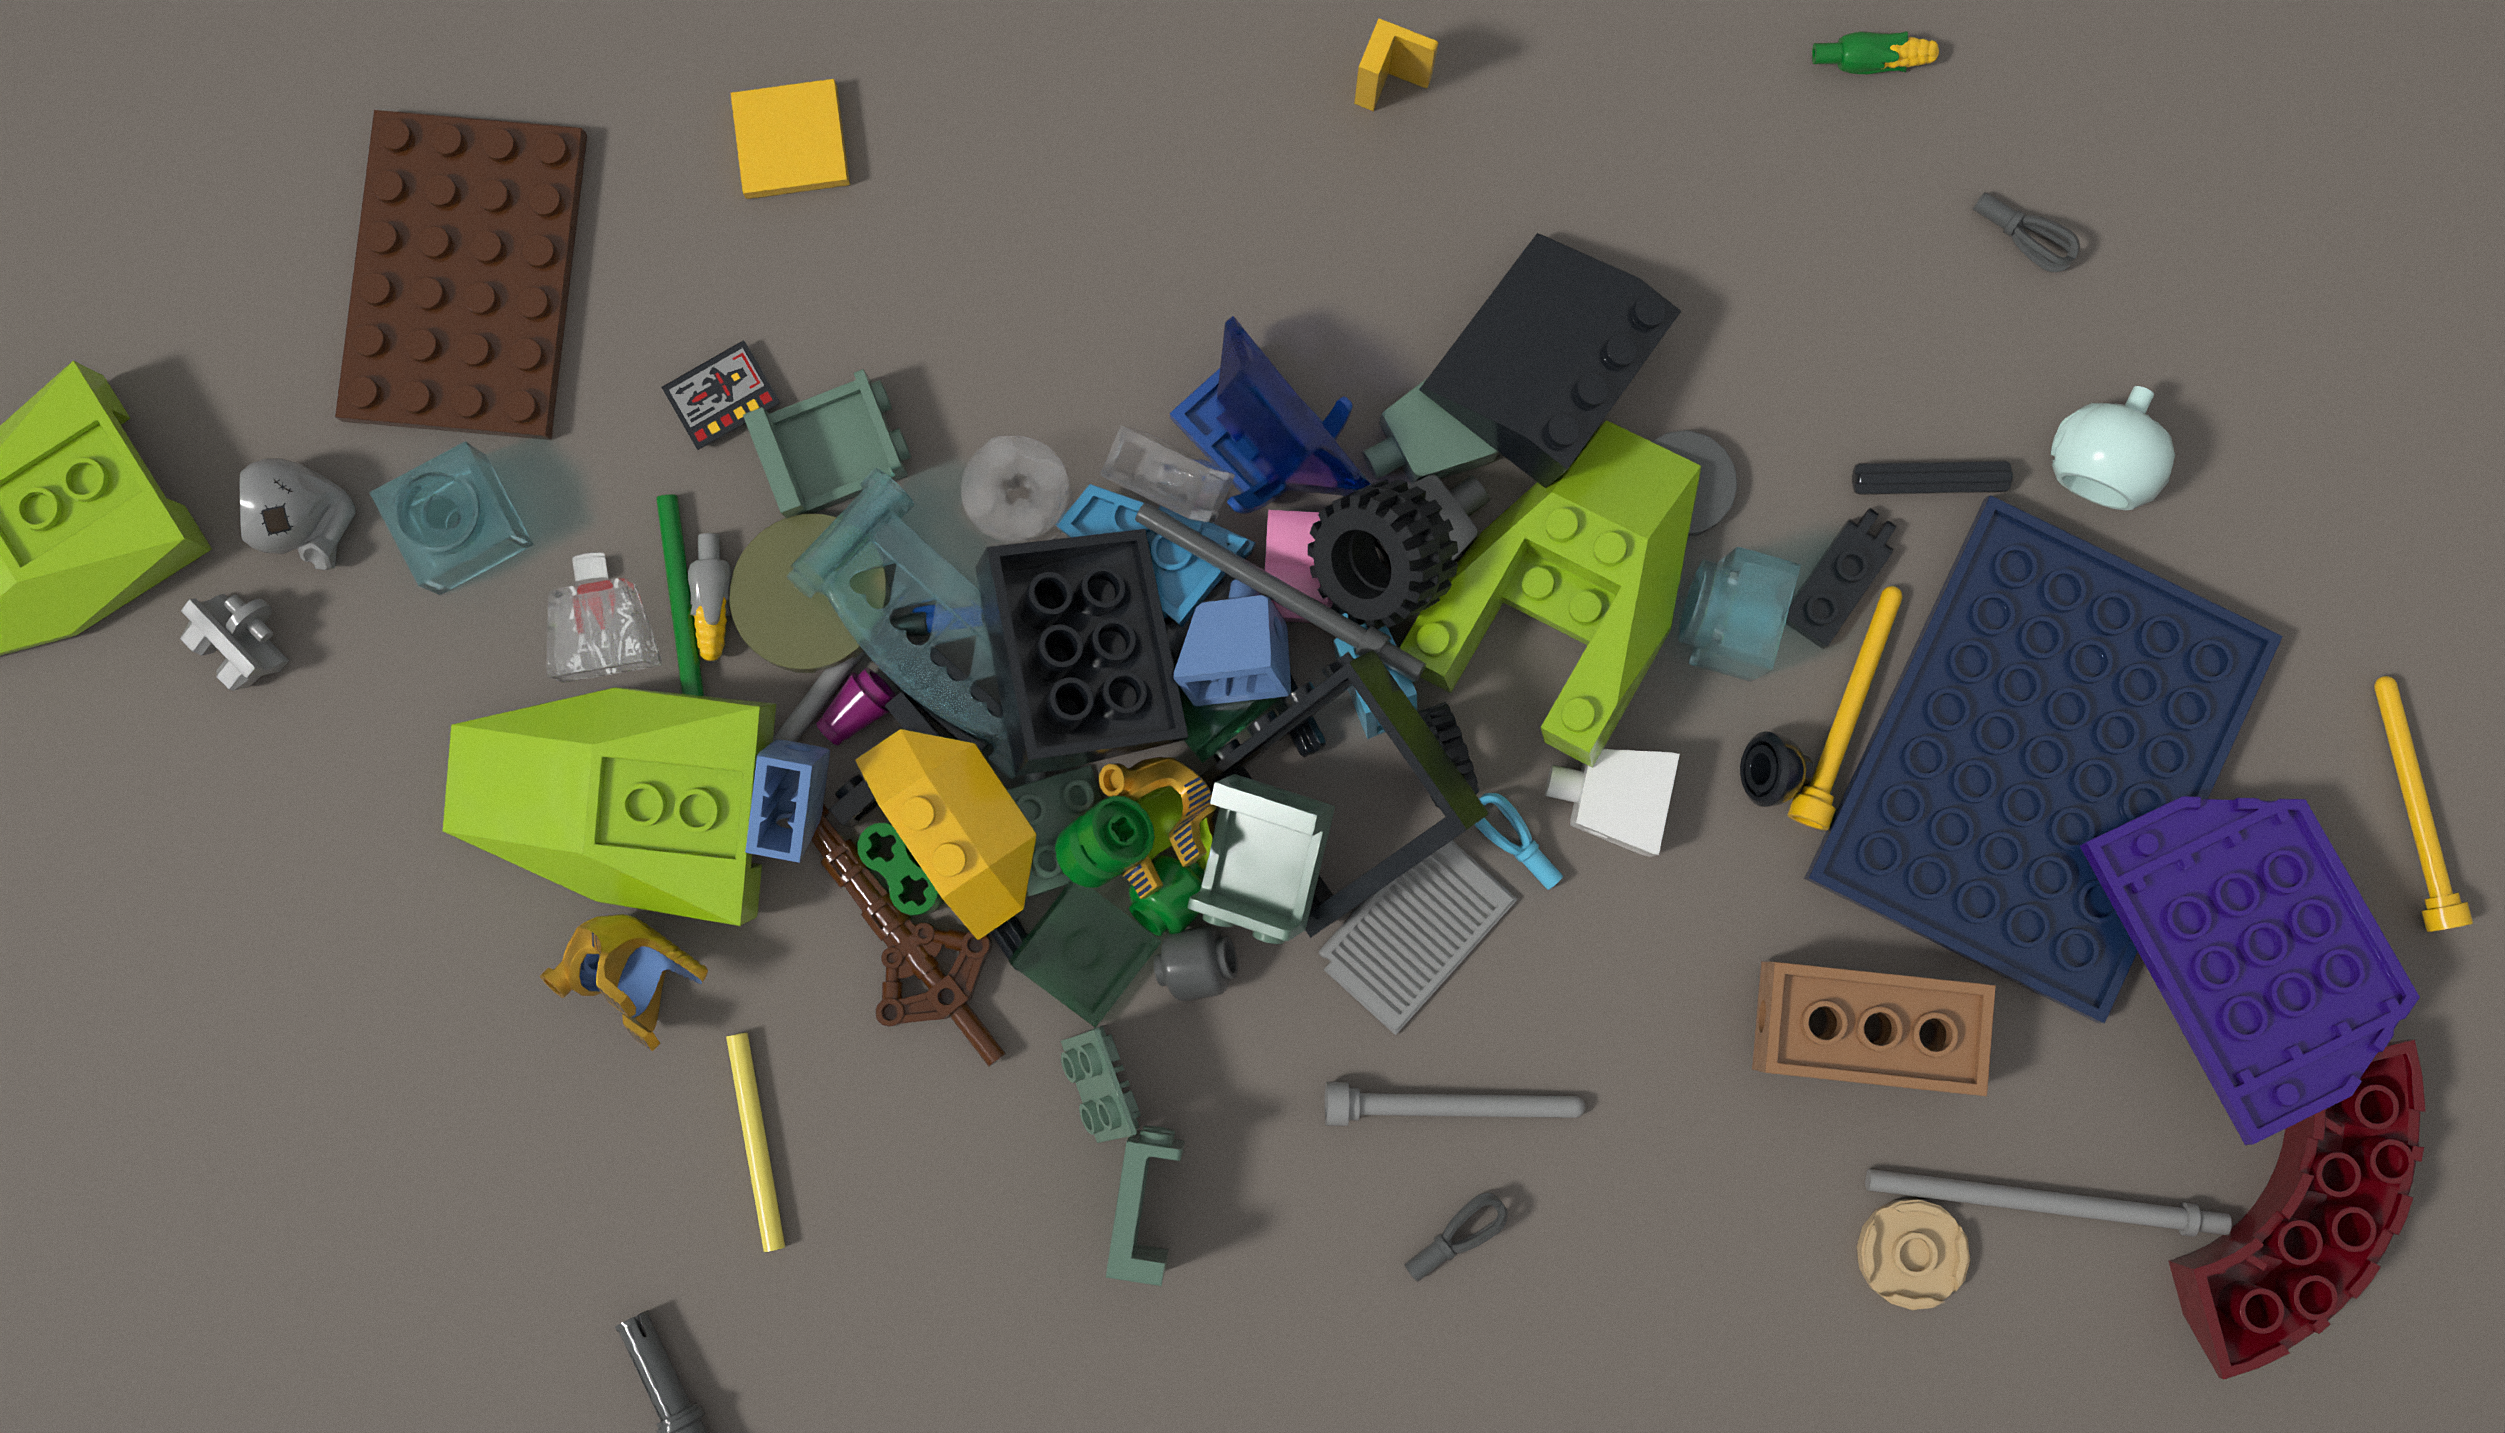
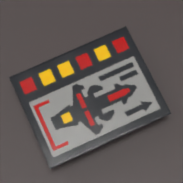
(718, 393)

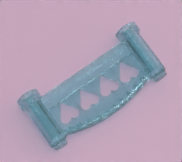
(874, 536)

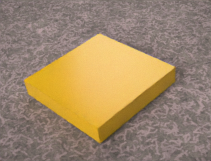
(790, 138)

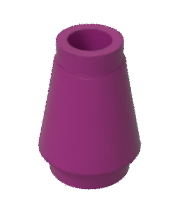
(855, 706)

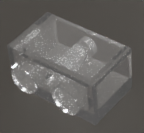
(1167, 474)

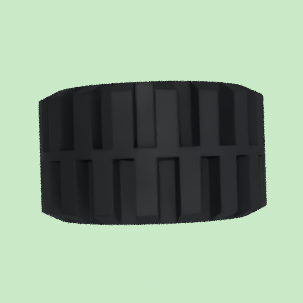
(1415, 544)

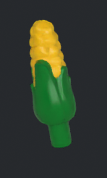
(1875, 52)

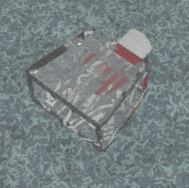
(597, 625)

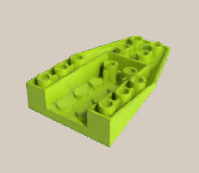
(79, 514)
(618, 797)

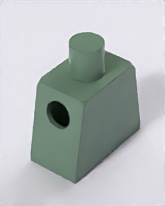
(1425, 441)

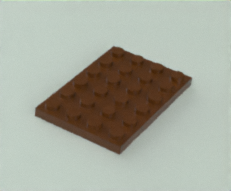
(462, 275)

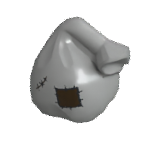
(293, 509)

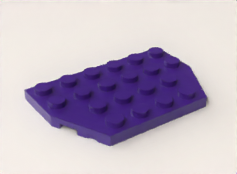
(2257, 951)

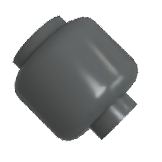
(1196, 963)

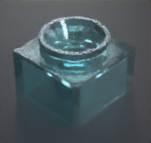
(418, 512)
(1738, 612)

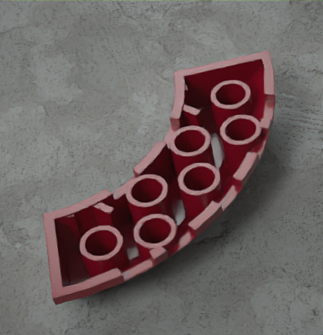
(2315, 1225)

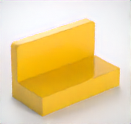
(1396, 53)

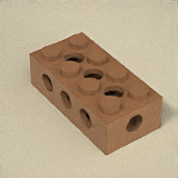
(1951, 1063)

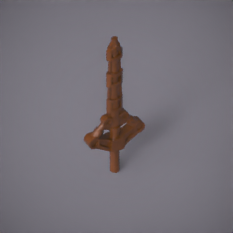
(911, 950)

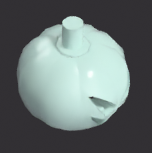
(2114, 453)

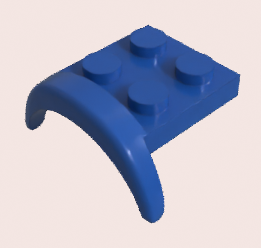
(1198, 422)

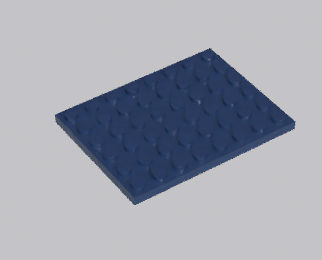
(2025, 723)

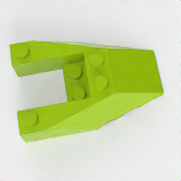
(1587, 558)

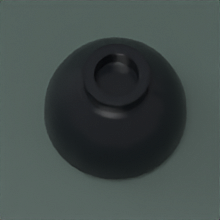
(1774, 769)

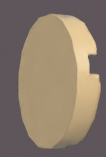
(1913, 1253)

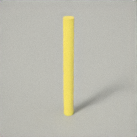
(755, 1142)

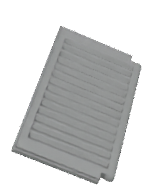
(1415, 934)

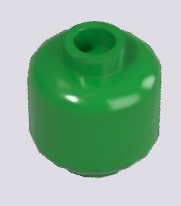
(1168, 906)

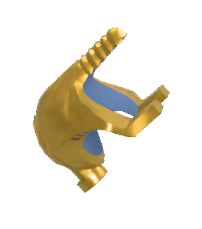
(620, 956)

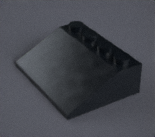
(1549, 355)
(1079, 649)

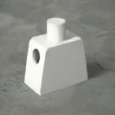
(1620, 797)

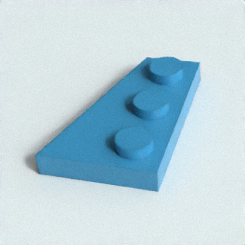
(1180, 576)

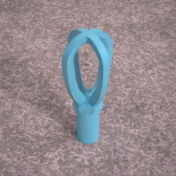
(1528, 851)

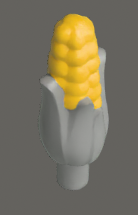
(710, 592)

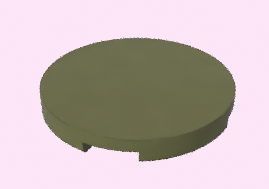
(777, 617)

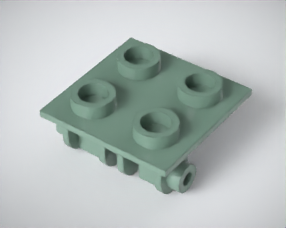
(1049, 808)
(1104, 1107)

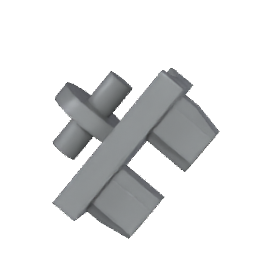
(238, 634)

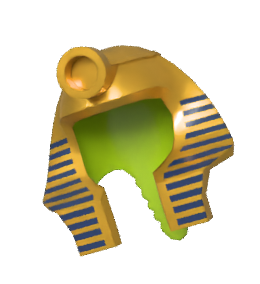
(1177, 806)

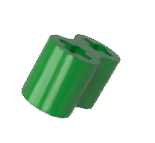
(897, 870)

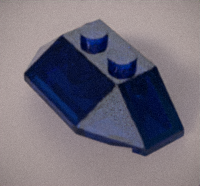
(1277, 423)

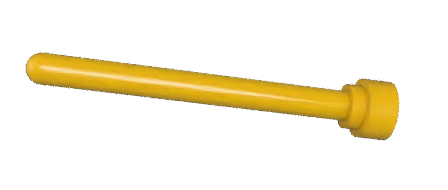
(1815, 802)
(2443, 906)

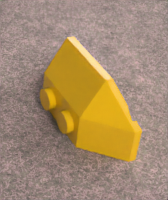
(955, 823)

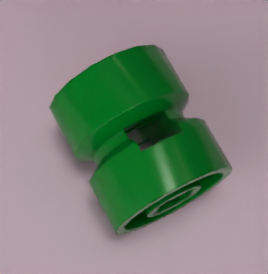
(1104, 842)

